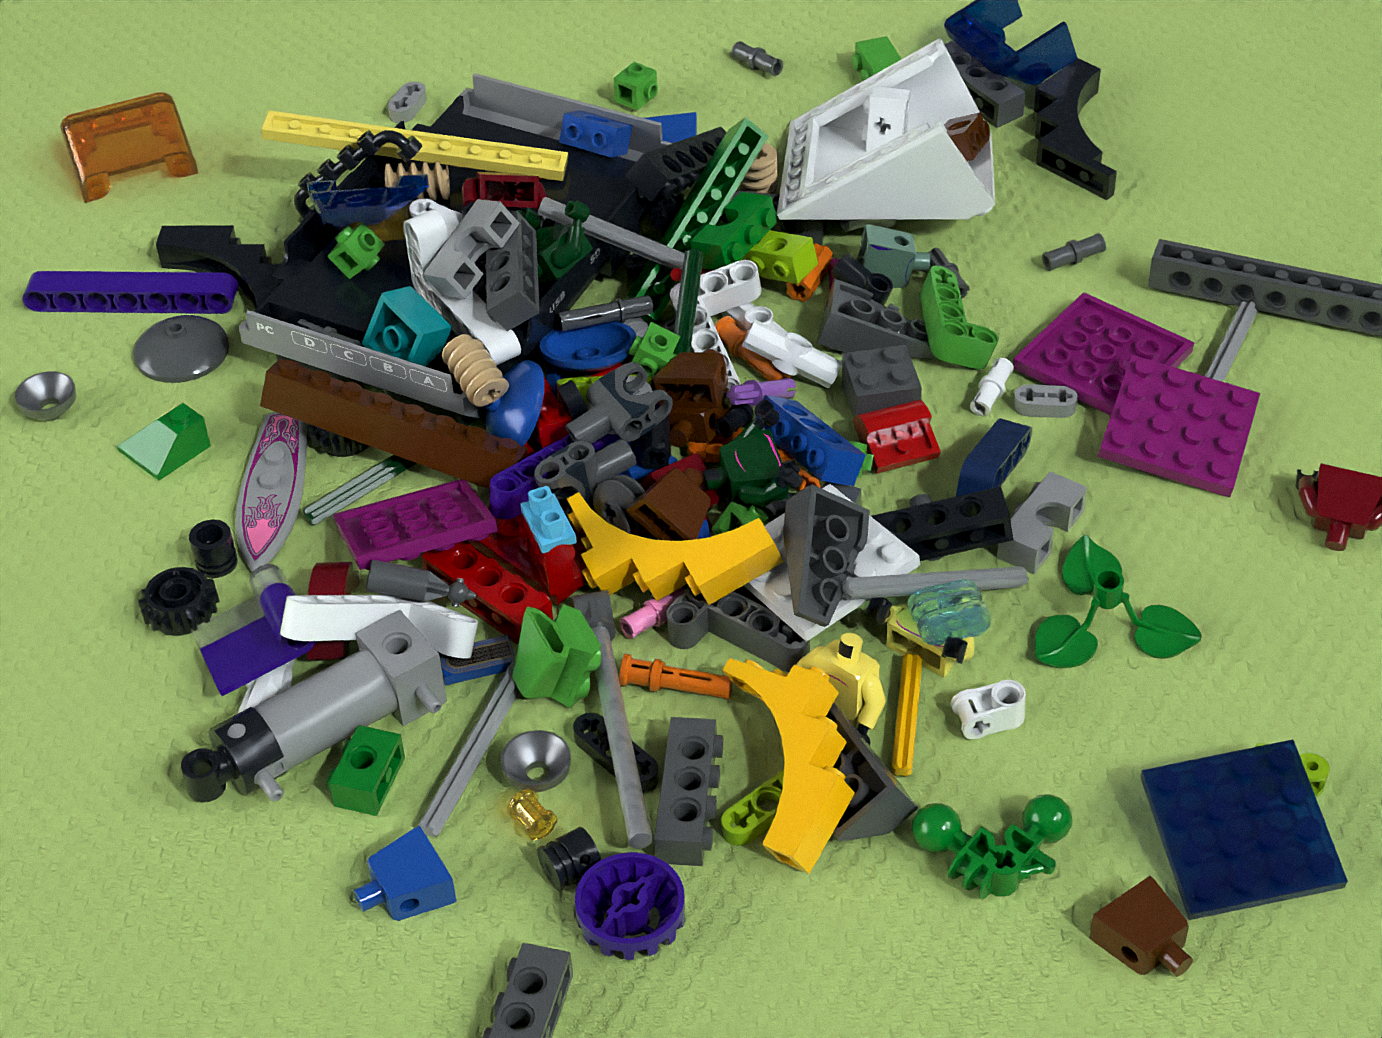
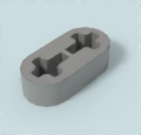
(407, 102)
(1045, 401)

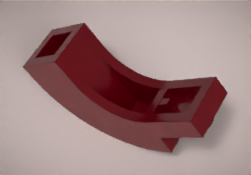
(332, 579)

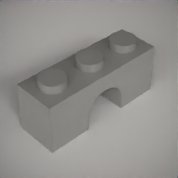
(482, 228)
(1051, 503)

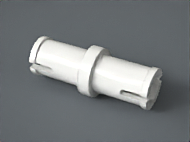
(991, 387)

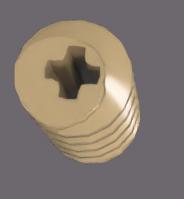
(762, 173)
(437, 178)
(474, 370)

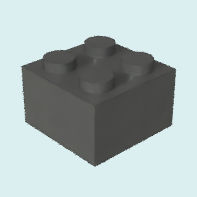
(879, 378)

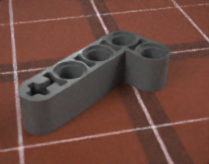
(739, 623)

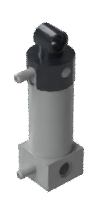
(389, 674)

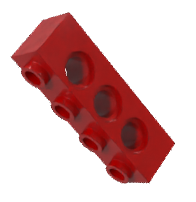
(499, 594)

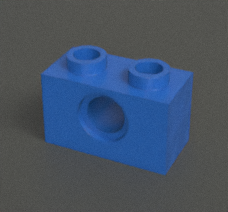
(595, 133)

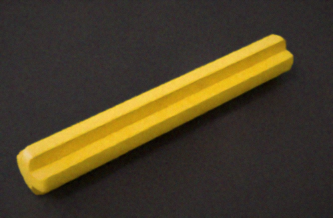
(907, 715)

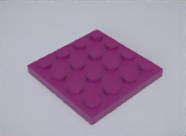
(1092, 347)
(1180, 425)
(415, 523)

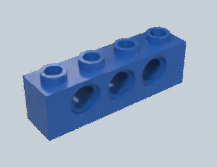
(814, 443)

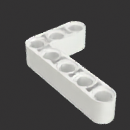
(717, 293)
(468, 316)
(344, 615)

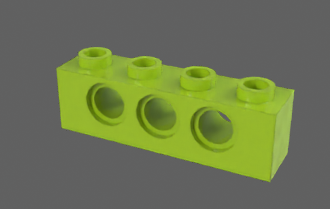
(783, 256)

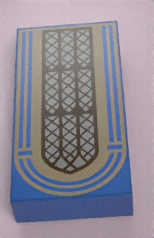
(487, 658)

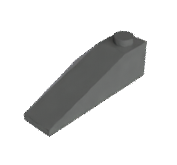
(859, 323)
(821, 546)
(879, 798)

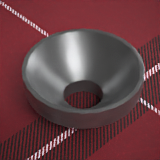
(46, 389)
(536, 750)

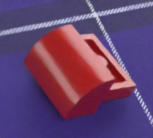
(897, 435)

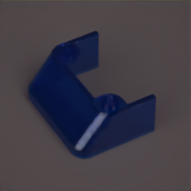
(981, 34)

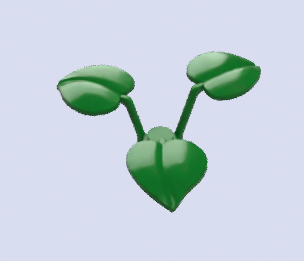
(1089, 568)

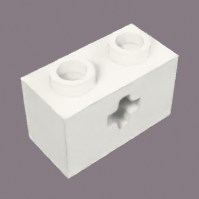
(887, 104)

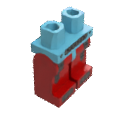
(551, 541)

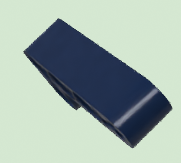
(994, 457)

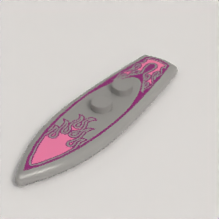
(271, 489)

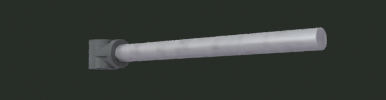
(598, 613)

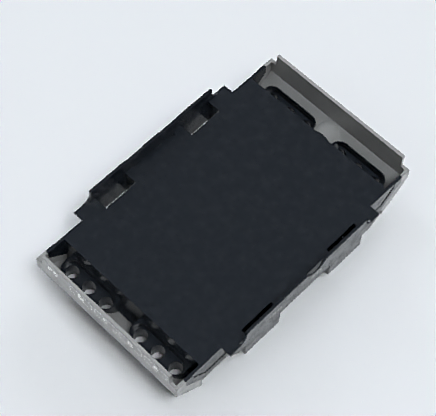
(326, 297)

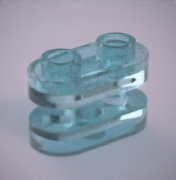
(949, 611)

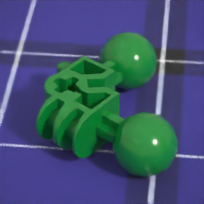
(1002, 866)

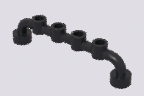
(350, 158)

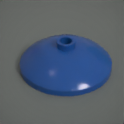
(588, 348)
(519, 408)

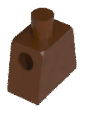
(694, 379)
(695, 423)
(673, 506)
(1143, 930)

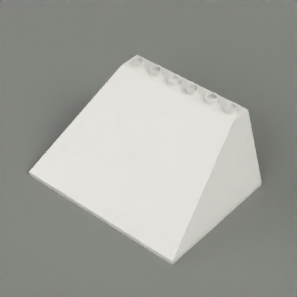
(907, 178)

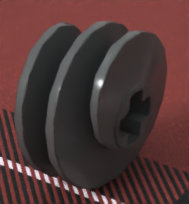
(612, 500)

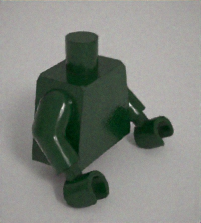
(560, 245)

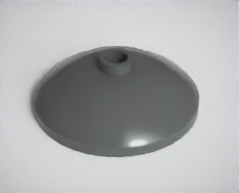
(180, 349)

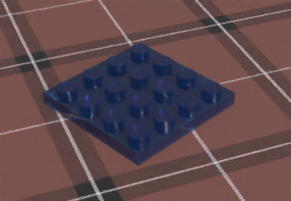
(1242, 829)

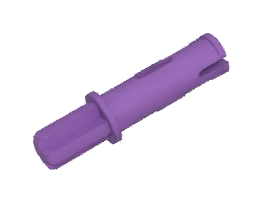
(753, 392)

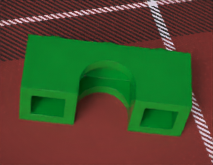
(749, 220)

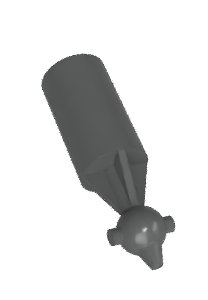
(414, 584)

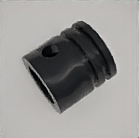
(213, 548)
(568, 857)

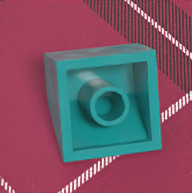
(406, 327)

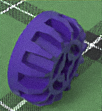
(630, 888)

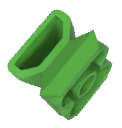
(556, 656)

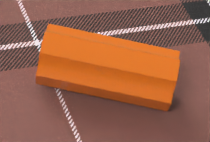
(807, 286)

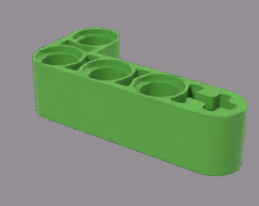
(946, 324)

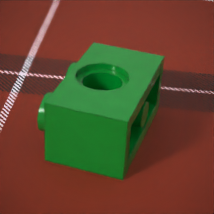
(366, 770)

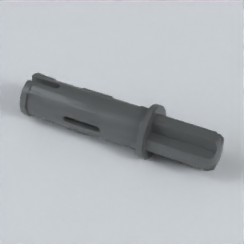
(605, 313)

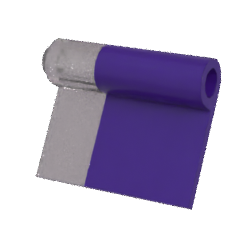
(247, 637)

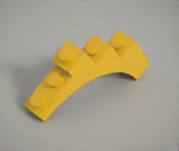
(706, 564)
(812, 790)

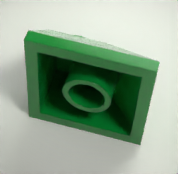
(168, 442)

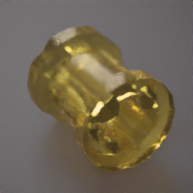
(532, 814)

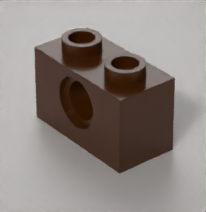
(968, 134)

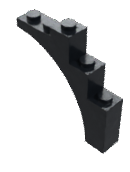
(219, 251)

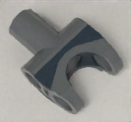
(619, 407)
(583, 469)

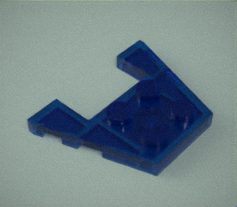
(365, 205)

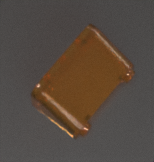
(126, 139)

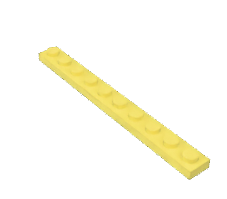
(435, 147)

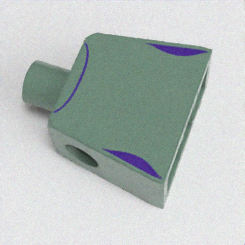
(891, 254)

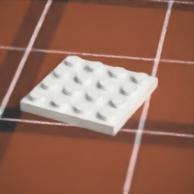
(881, 556)

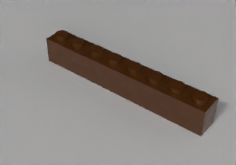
(387, 423)

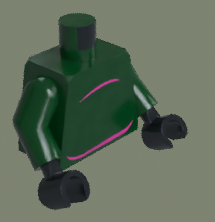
(752, 464)

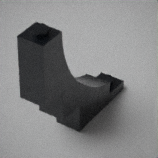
(1062, 141)

